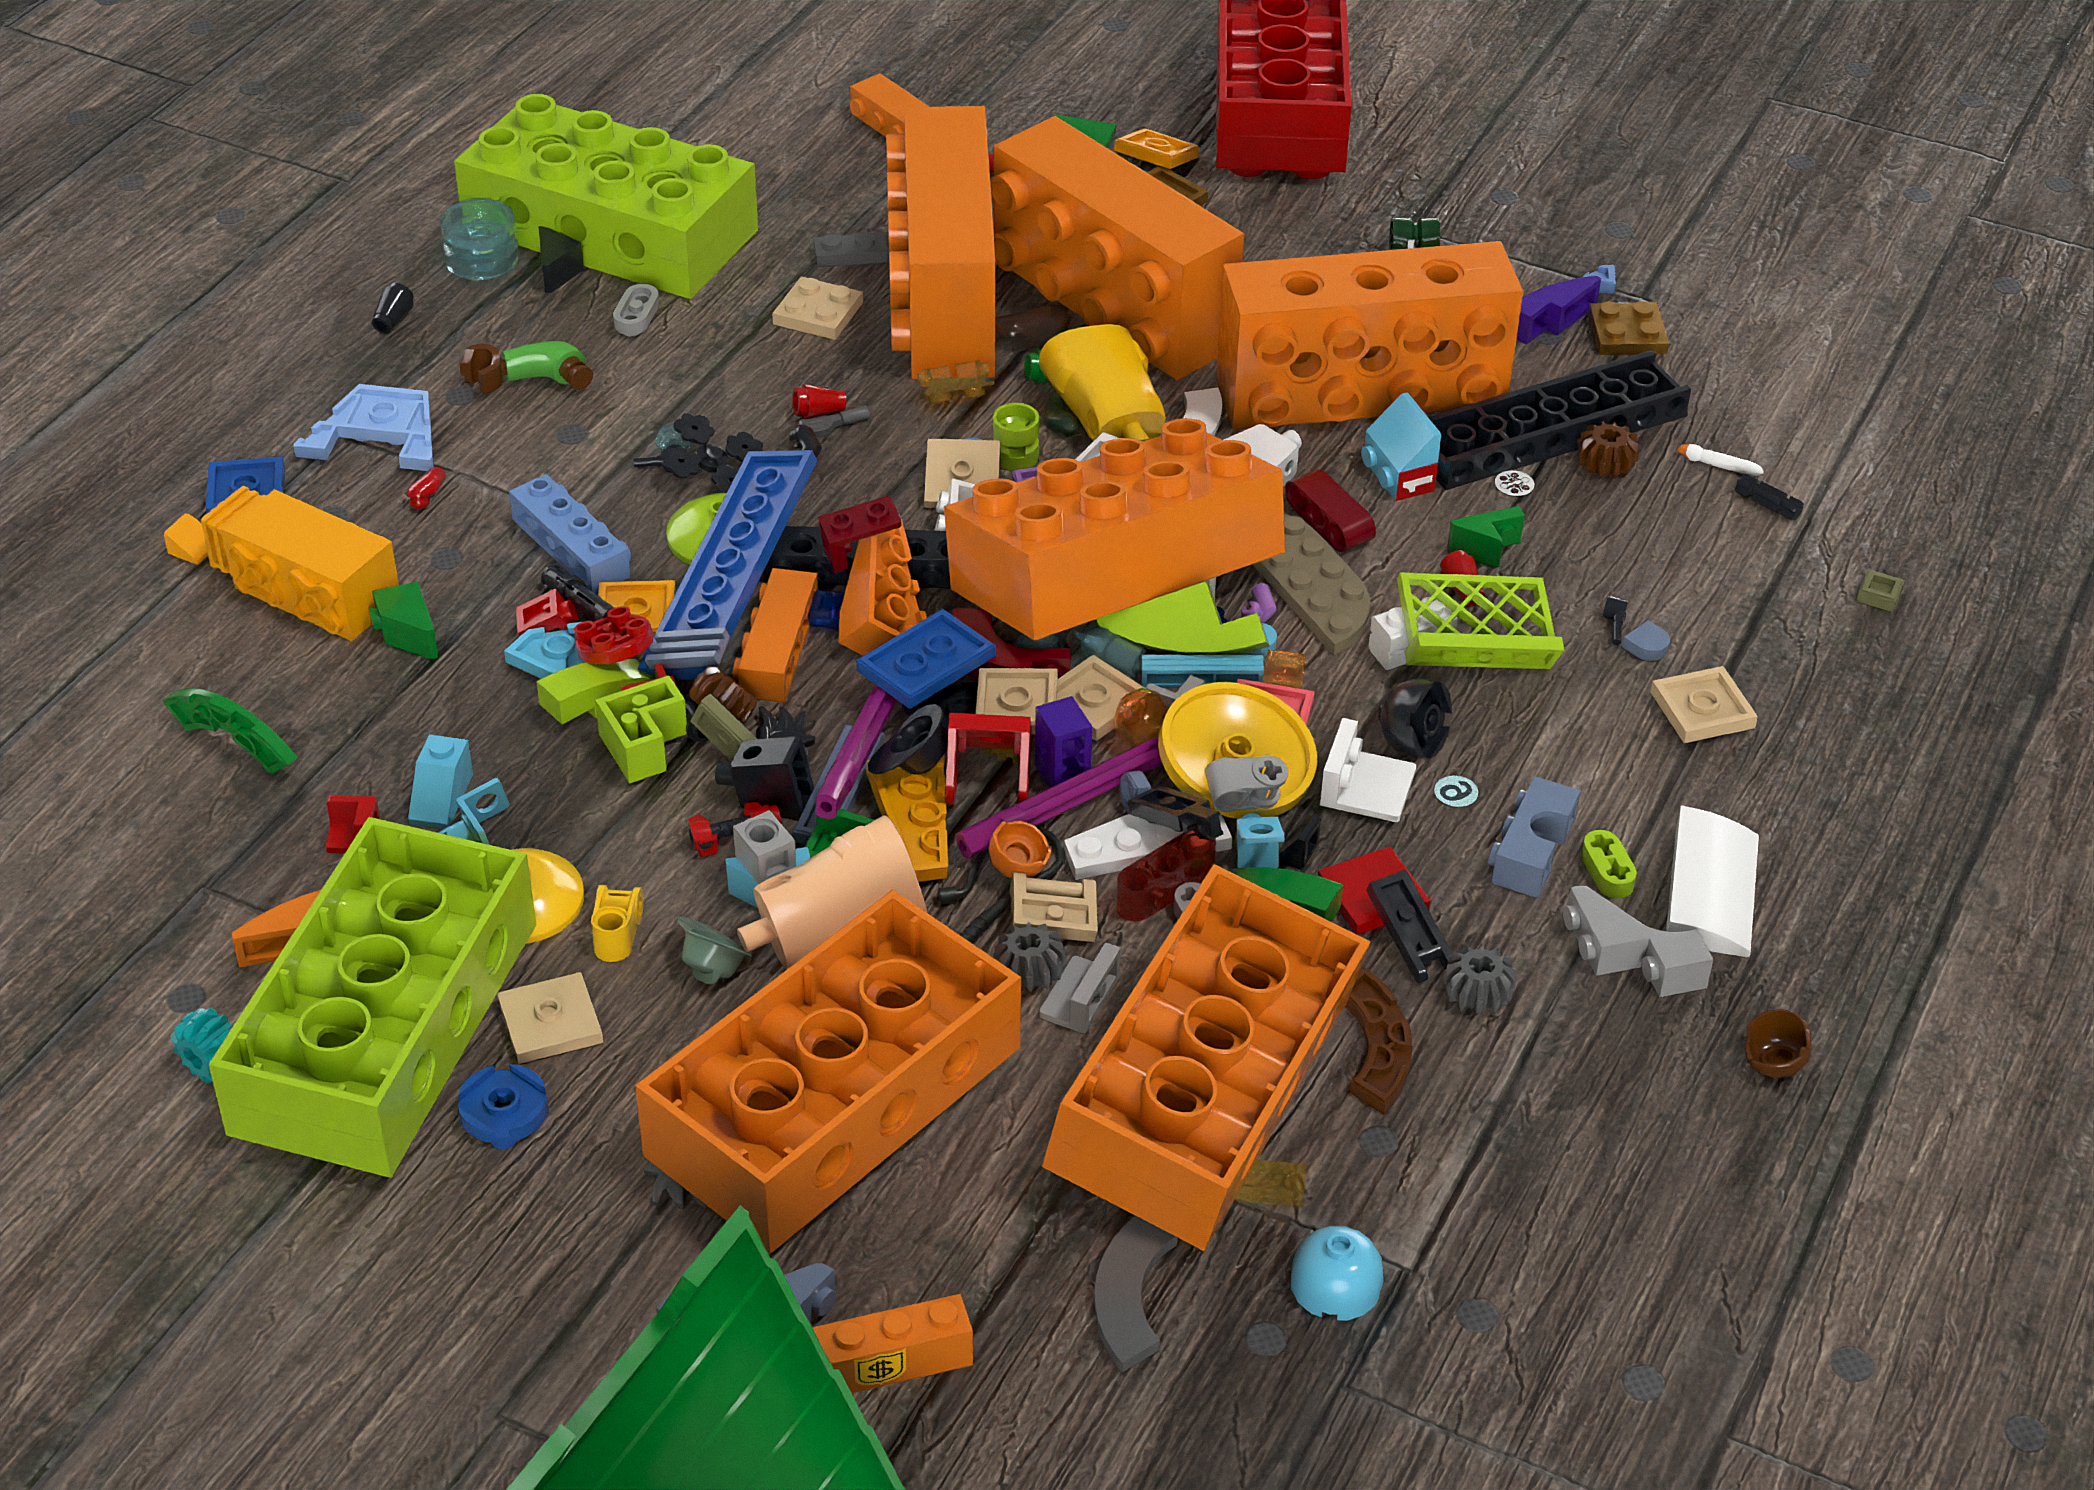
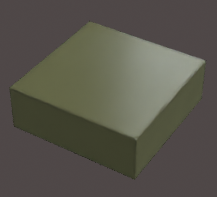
(1880, 590)

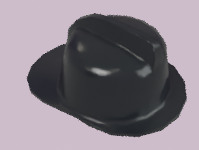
(915, 745)

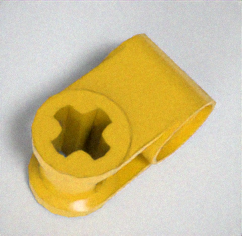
(615, 922)

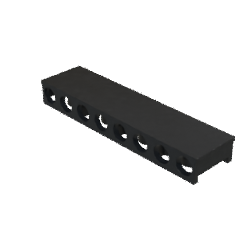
(1551, 416)

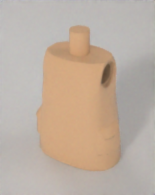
(830, 890)

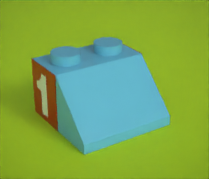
(1403, 449)

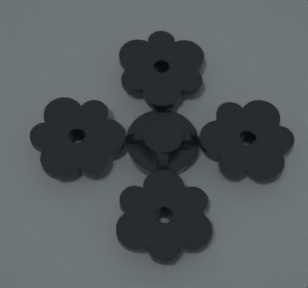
(708, 457)

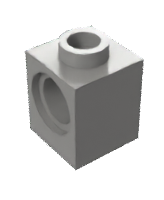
(764, 846)

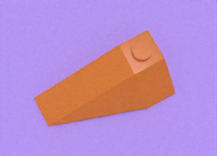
(879, 593)

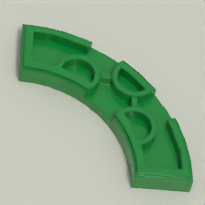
(211, 711)

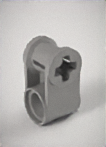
(1241, 785)

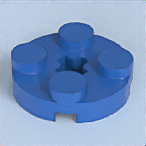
(504, 1124)

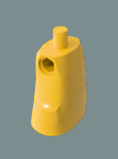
(1104, 381)

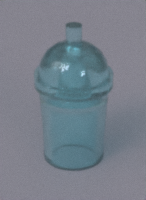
(1112, 649)

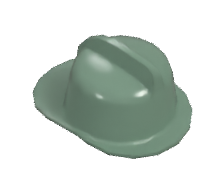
(709, 952)

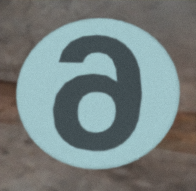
(1456, 791)

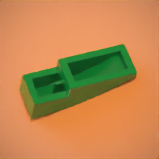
(1303, 889)

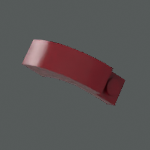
(1008, 655)

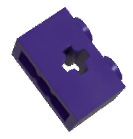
(1062, 740)

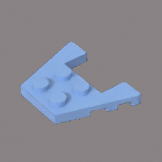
(376, 415)

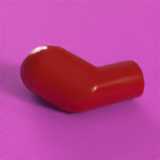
(425, 486)

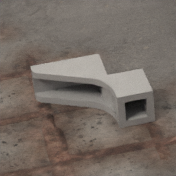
(1619, 942)

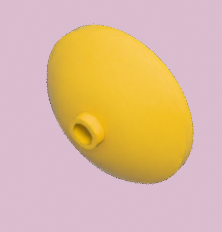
(555, 892)

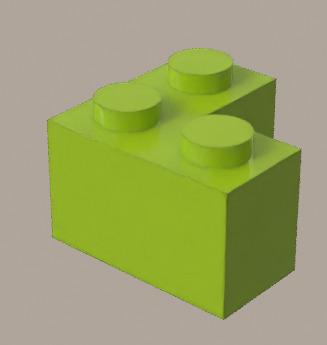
(638, 724)

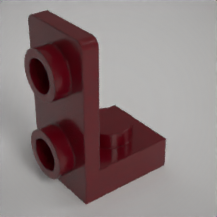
(853, 524)

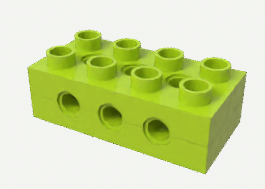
(626, 193)
(375, 997)

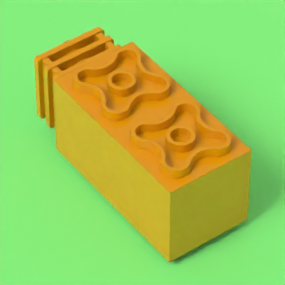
(300, 558)

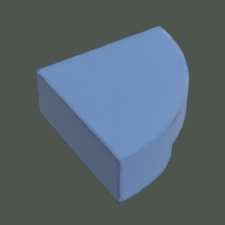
(1607, 276)

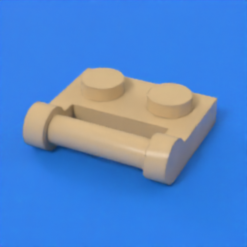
(1059, 904)

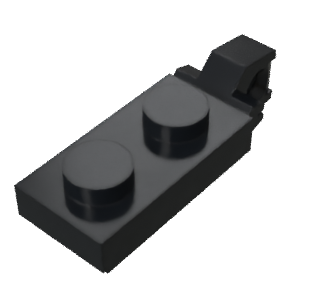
(1177, 811)

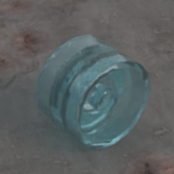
(479, 239)

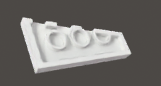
(1121, 843)

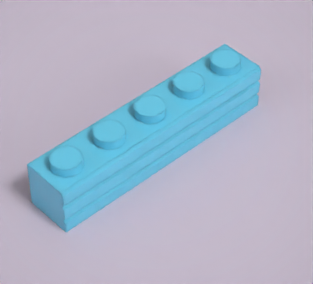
(1174, 670)

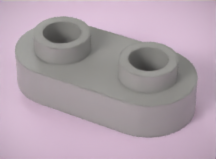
(636, 309)

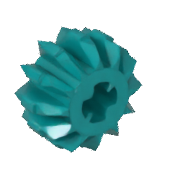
(199, 1039)

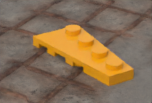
(919, 814)

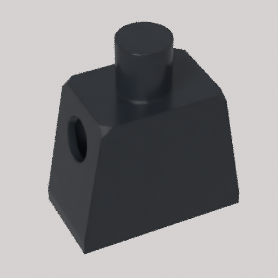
(771, 774)

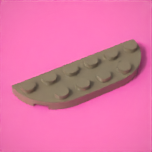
(1318, 586)

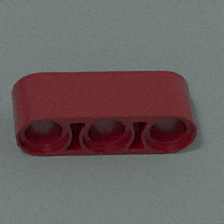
(1330, 510)

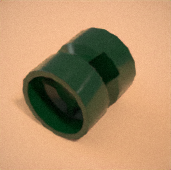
(1424, 232)

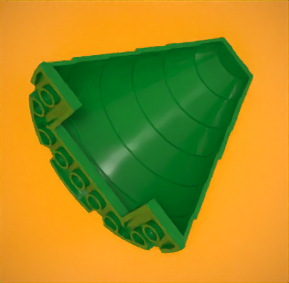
(719, 1394)

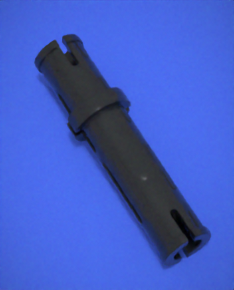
(580, 596)

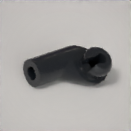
(805, 439)

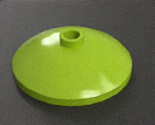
(690, 524)

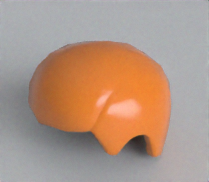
(1018, 849)

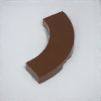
(1387, 1041)

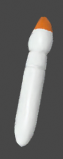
(1696, 453)

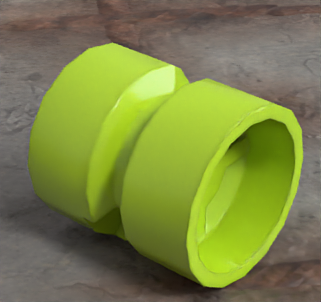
(1018, 432)

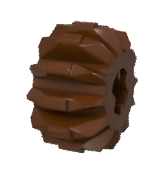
(1608, 449)
(725, 690)

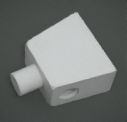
(1273, 448)

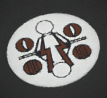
(1514, 483)

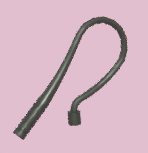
(986, 918)

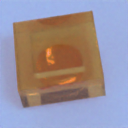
(1284, 669)

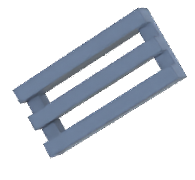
(688, 643)

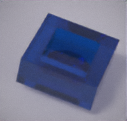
(825, 609)

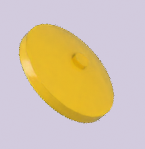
(1235, 723)

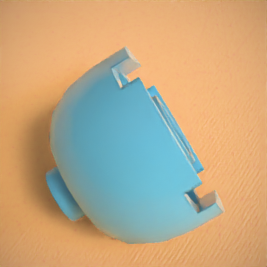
(1337, 1273)

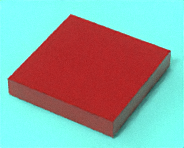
(1355, 876)

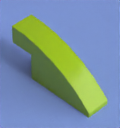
(1186, 625)

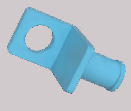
(469, 826)
(1258, 841)

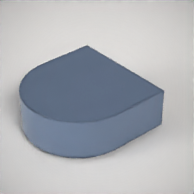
(1647, 642)
(1132, 785)

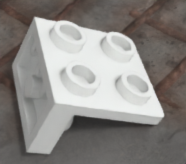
(1363, 780)

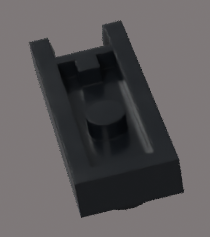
(1409, 923)

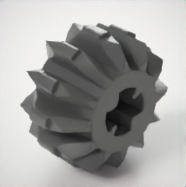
(1032, 954)
(1479, 979)

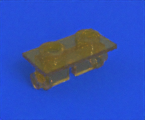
(941, 385)

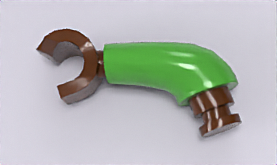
(540, 359)

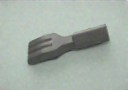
(825, 424)

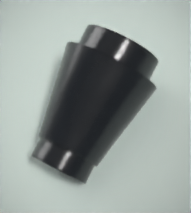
(393, 305)

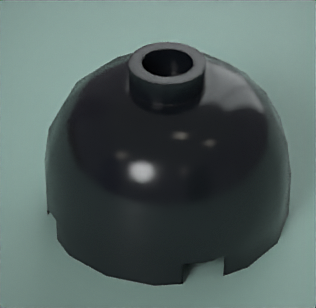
(1415, 717)

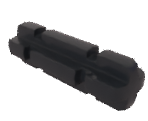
(1769, 497)

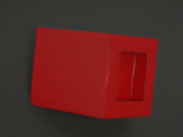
(346, 819)

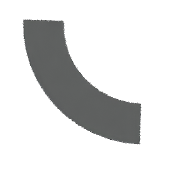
(1119, 1290)

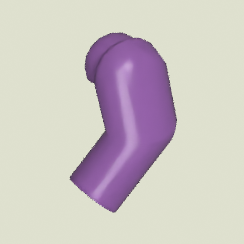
(1262, 604)

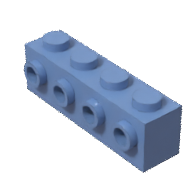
(569, 532)

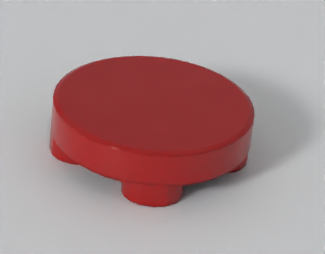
(613, 637)

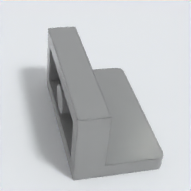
(1082, 989)

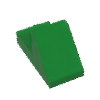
(1486, 534)

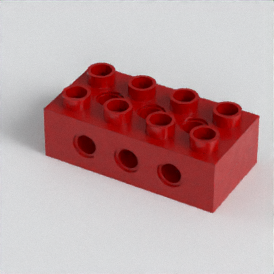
(1282, 87)

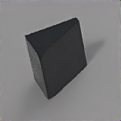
(1301, 843)

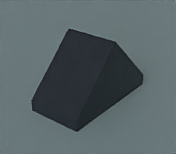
(560, 258)

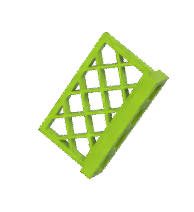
(1487, 648)

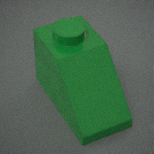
(404, 619)

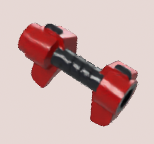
(706, 836)

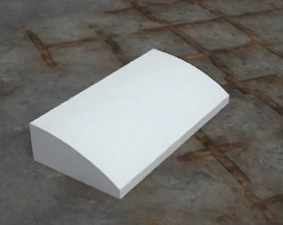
(1713, 881)

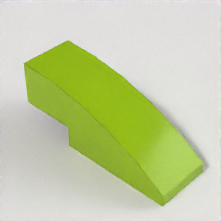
(576, 688)

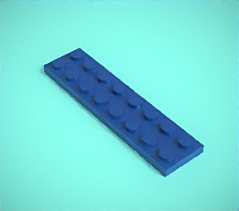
(737, 546)

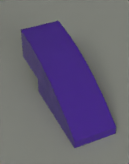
(1556, 307)

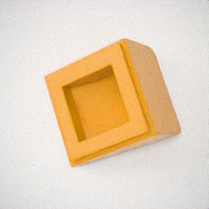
(186, 539)

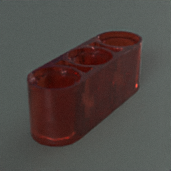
(1152, 880)

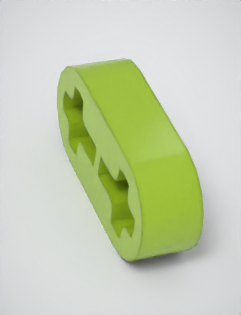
(1600, 866)

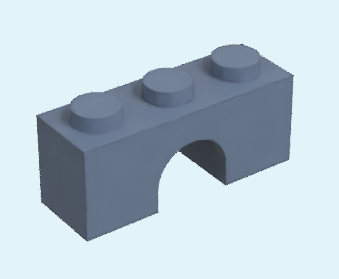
(1530, 837)

